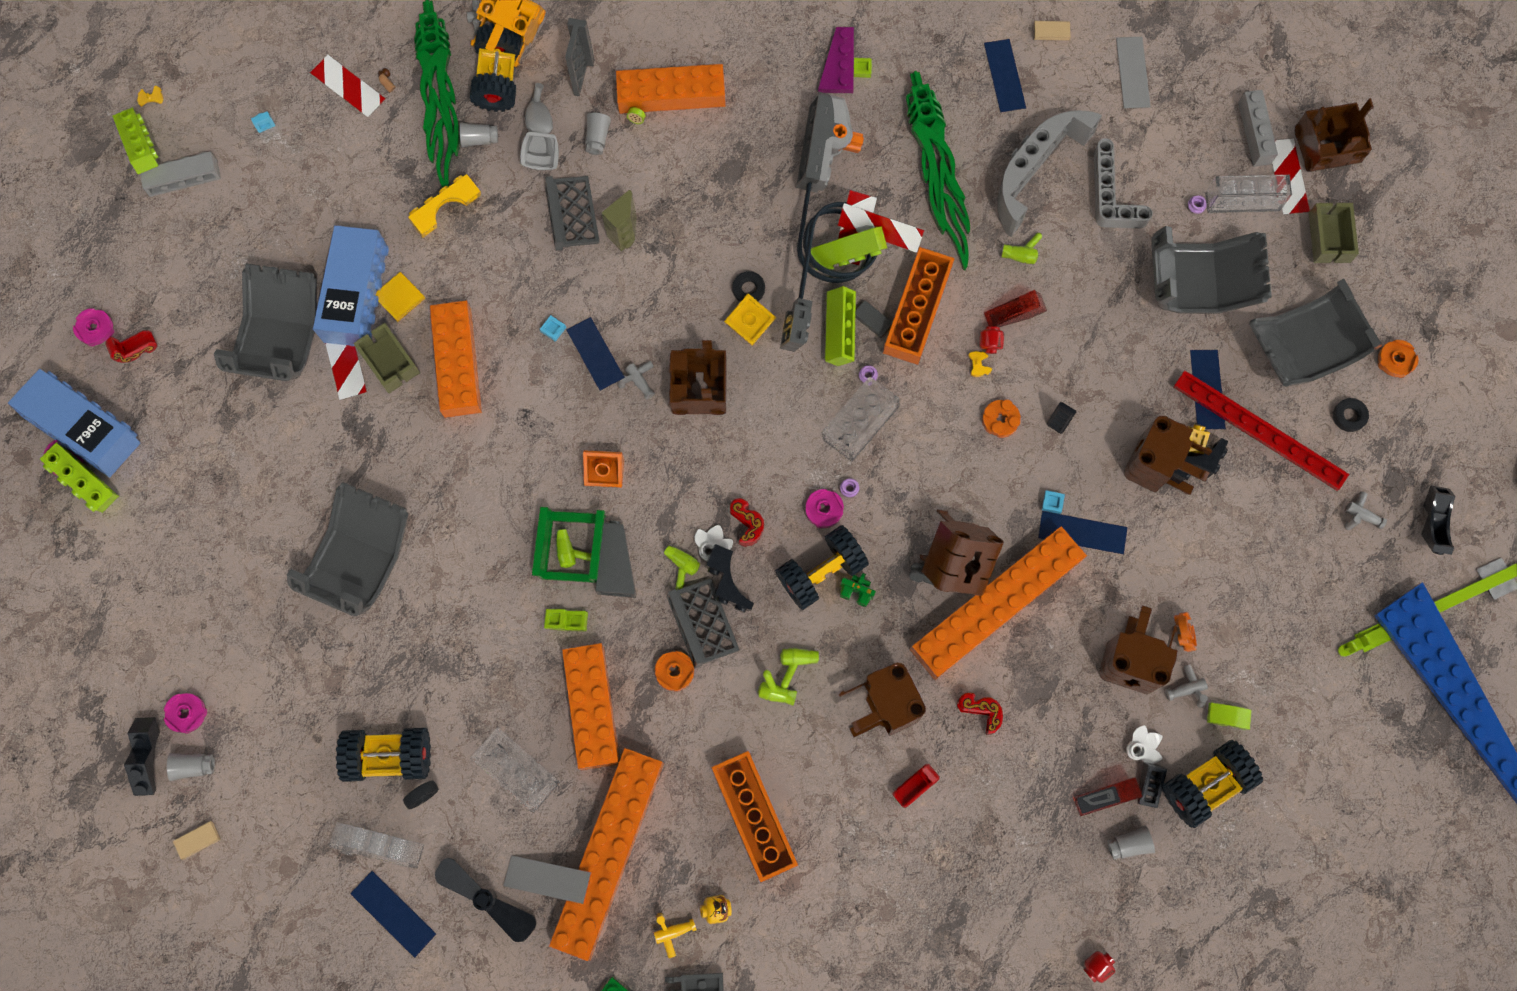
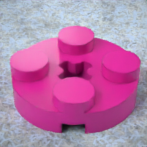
(100, 334)
(828, 498)
(173, 713)

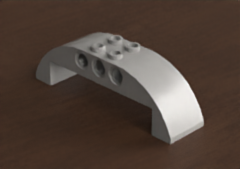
(1031, 156)

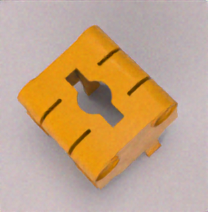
(516, 15)

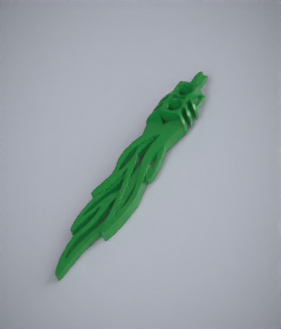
(438, 61)
(936, 135)

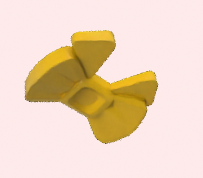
(156, 96)
(979, 370)

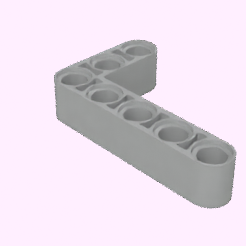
(1108, 191)

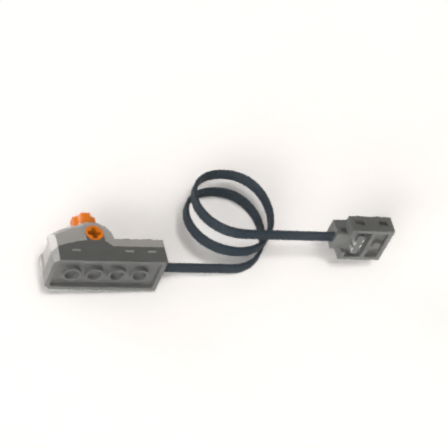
(825, 137)

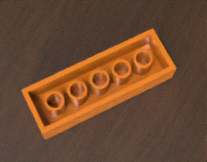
(671, 88)
(918, 306)
(455, 359)
(591, 707)
(754, 816)

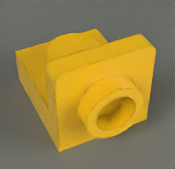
(1199, 436)

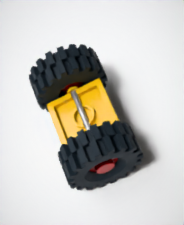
(494, 83)
(846, 554)
(383, 755)
(1212, 783)

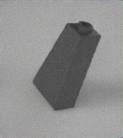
(615, 567)

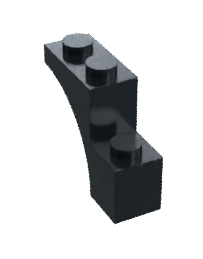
(1204, 461)
(1437, 525)
(726, 591)
(139, 764)

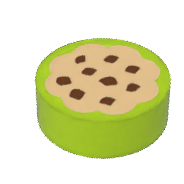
(636, 115)

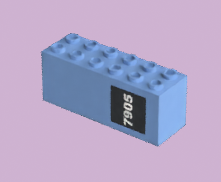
(350, 285)
(75, 422)

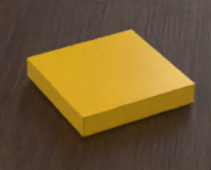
(399, 296)
(750, 319)

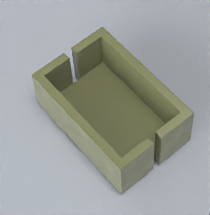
(1333, 233)
(386, 358)

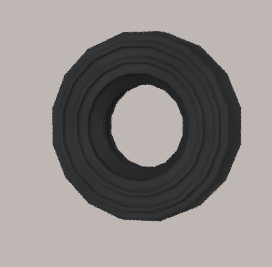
(748, 276)
(1342, 422)
(420, 794)

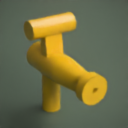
(668, 933)

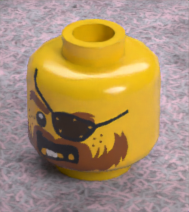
(716, 909)

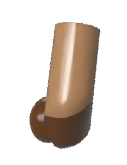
(383, 78)

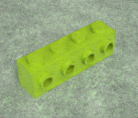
(135, 140)
(849, 248)
(840, 326)
(79, 478)

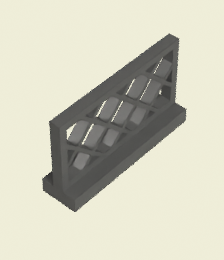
(578, 53)
(557, 217)
(686, 628)

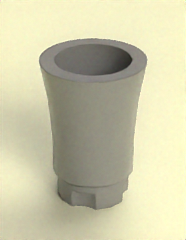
(596, 132)
(477, 134)
(189, 765)
(1131, 844)

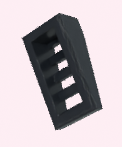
(1061, 417)
(1159, 778)

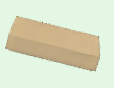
(1051, 30)
(196, 840)

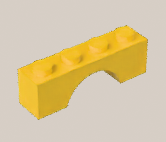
(462, 191)

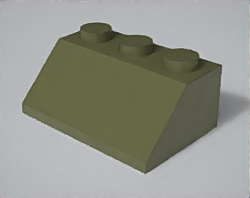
(621, 221)

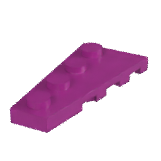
(839, 67)

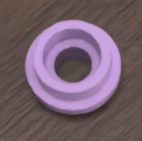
(1197, 200)
(868, 369)
(849, 482)

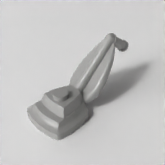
(538, 147)

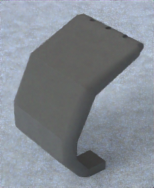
(1210, 275)
(274, 325)
(1316, 337)
(355, 552)

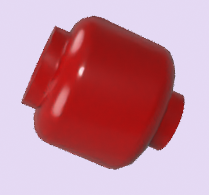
(991, 339)
(1099, 967)

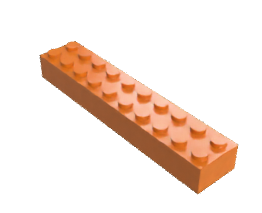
(998, 604)
(608, 853)

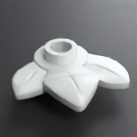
(709, 539)
(1146, 745)

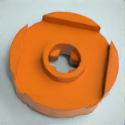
(1390, 365)
(1004, 408)
(1187, 637)
(663, 672)

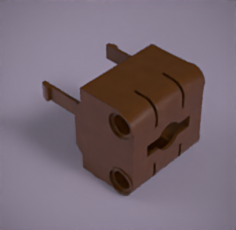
(1335, 124)
(683, 370)
(1162, 451)
(951, 555)
(1138, 659)
(892, 700)

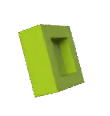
(862, 67)

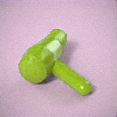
(1023, 254)
(565, 551)
(684, 561)
(793, 657)
(773, 692)

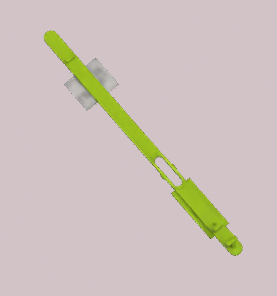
(1495, 578)

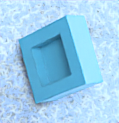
(263, 121)
(553, 328)
(1053, 502)

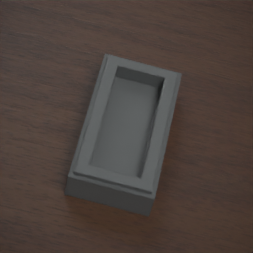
(873, 319)

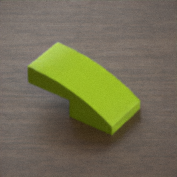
(566, 620)
(1229, 716)

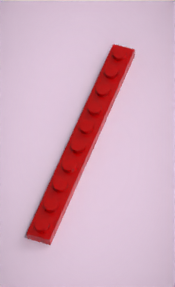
(1261, 430)

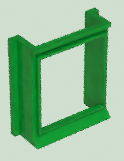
(543, 543)

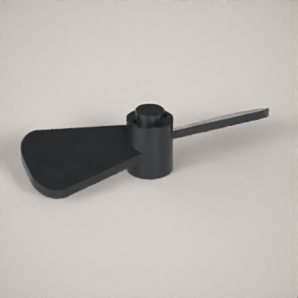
(512, 920)

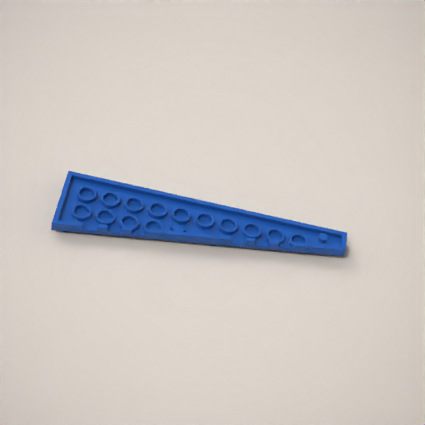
(1434, 654)

